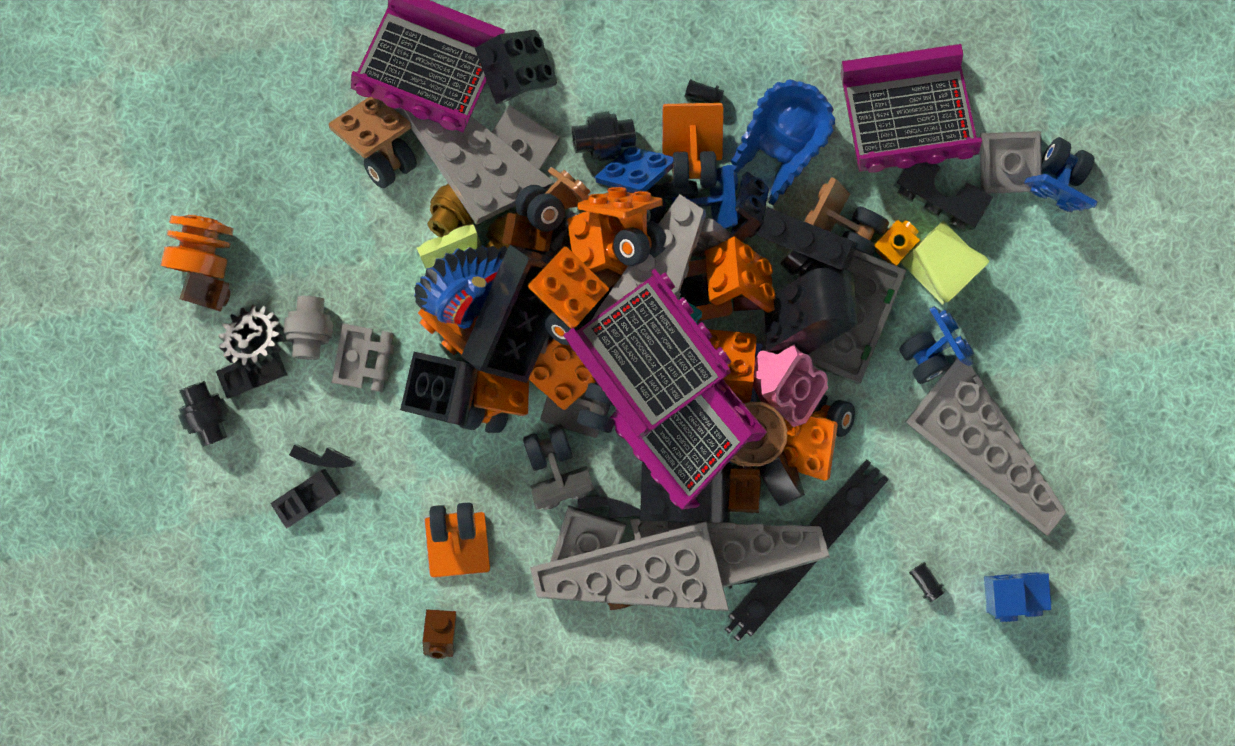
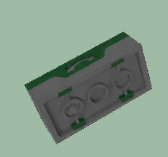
(875, 291)

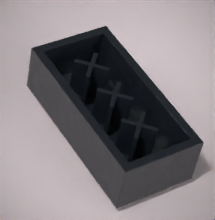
(511, 320)

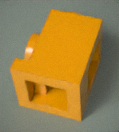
(885, 244)

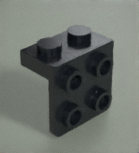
(515, 64)

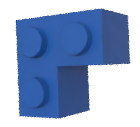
(1017, 595)

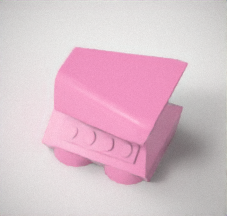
(789, 383)

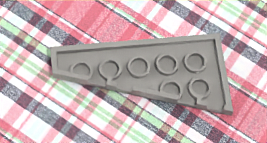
(477, 166)
(682, 230)
(975, 434)
(753, 549)
(656, 570)

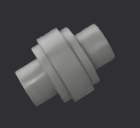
(308, 327)

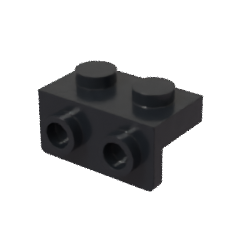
(751, 206)

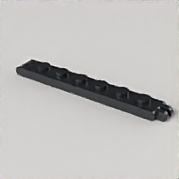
(833, 521)

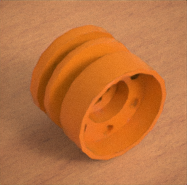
(197, 246)

